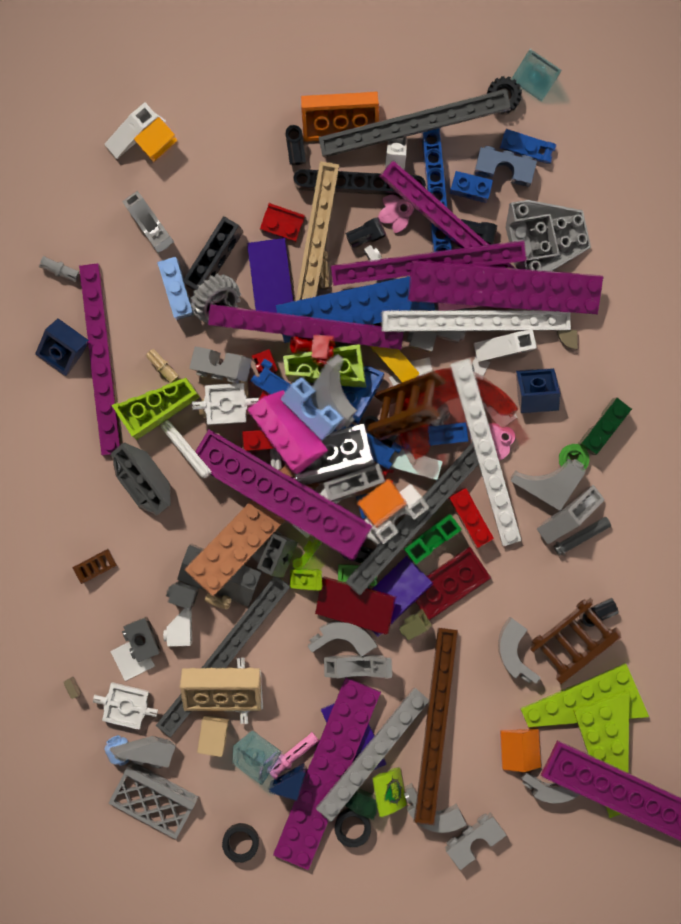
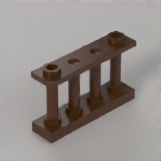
(415, 415)
(579, 659)

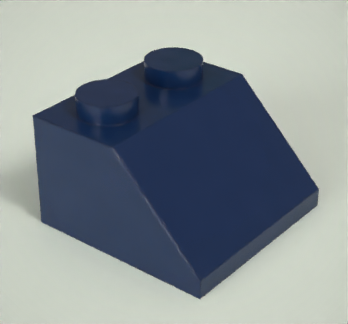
(61, 346)
(538, 390)

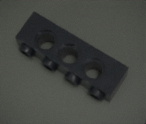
(214, 253)

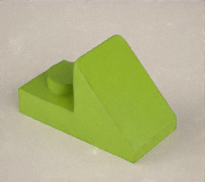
(306, 579)

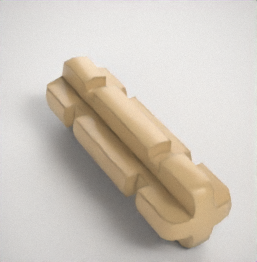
(323, 282)

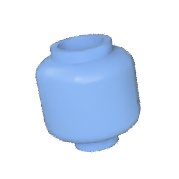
(115, 741)

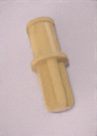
(162, 366)

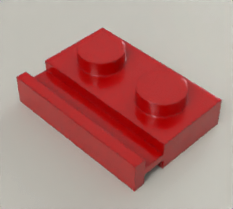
(282, 222)

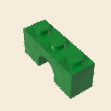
(432, 538)

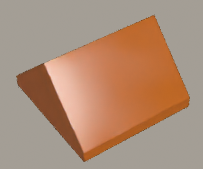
(382, 503)
(520, 749)

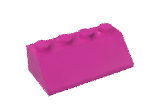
(287, 432)

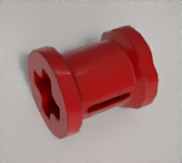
(301, 344)

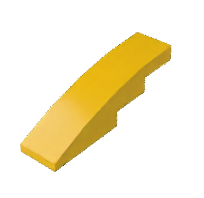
(396, 362)

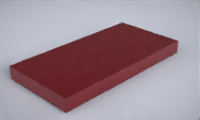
(452, 582)
(368, 610)

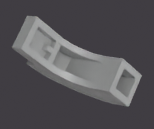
(148, 221)
(340, 630)
(507, 646)
(356, 665)
(547, 791)
(445, 820)

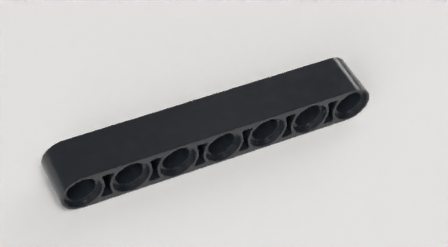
(349, 186)

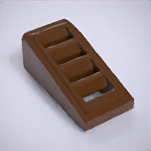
(79, 573)

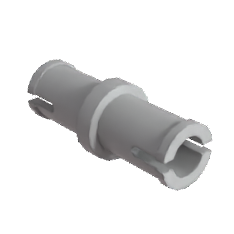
(59, 269)

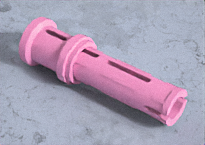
(285, 763)

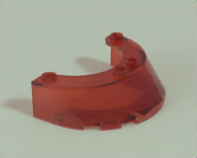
(416, 442)

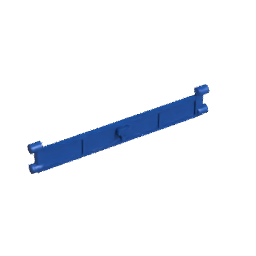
(272, 384)

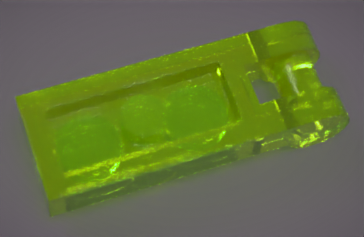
(309, 549)

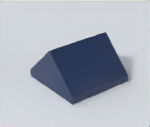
(289, 783)

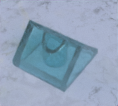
(536, 75)
(255, 756)

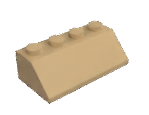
(221, 689)

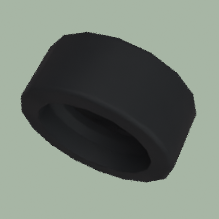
(240, 827)
(347, 841)

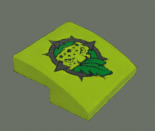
(389, 791)

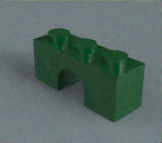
(604, 428)

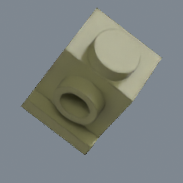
(415, 625)

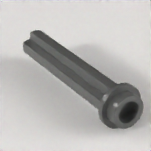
(582, 536)

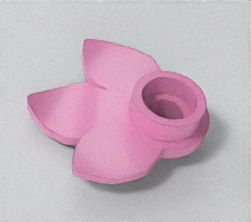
(393, 214)
(502, 446)

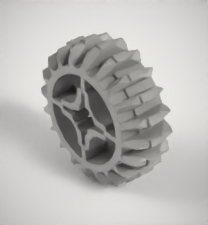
(216, 291)

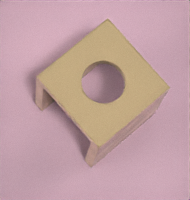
(213, 736)

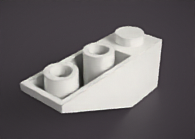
(124, 136)
(505, 345)

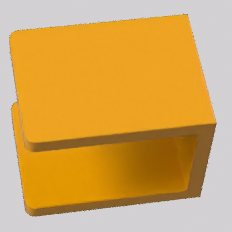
(155, 139)

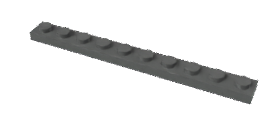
(415, 123)
(408, 527)
(230, 646)

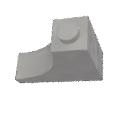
(329, 391)
(553, 487)
(571, 515)

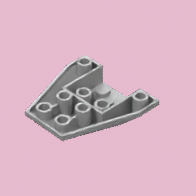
(550, 233)

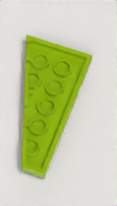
(559, 707)
(606, 732)

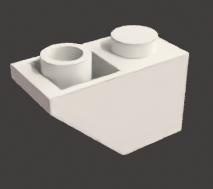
(396, 152)

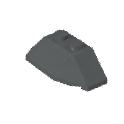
(141, 478)

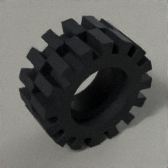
(508, 84)

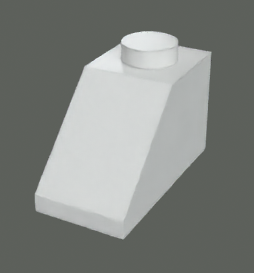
(180, 630)

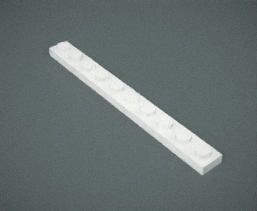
(474, 320)
(485, 451)

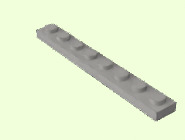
(372, 754)

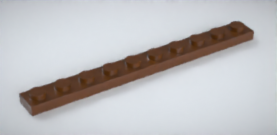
(435, 726)

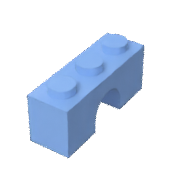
(175, 288)
(299, 400)

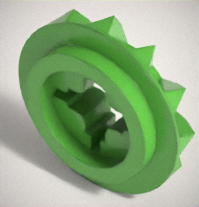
(574, 449)

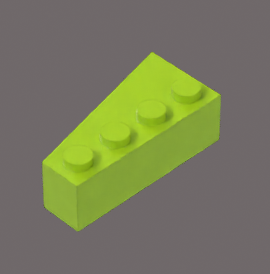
(351, 370)
(151, 409)

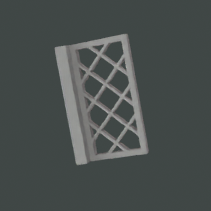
(159, 785)

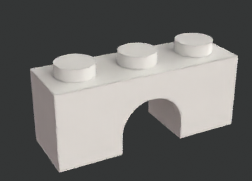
(414, 507)

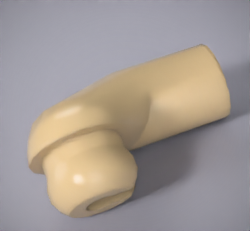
(223, 603)

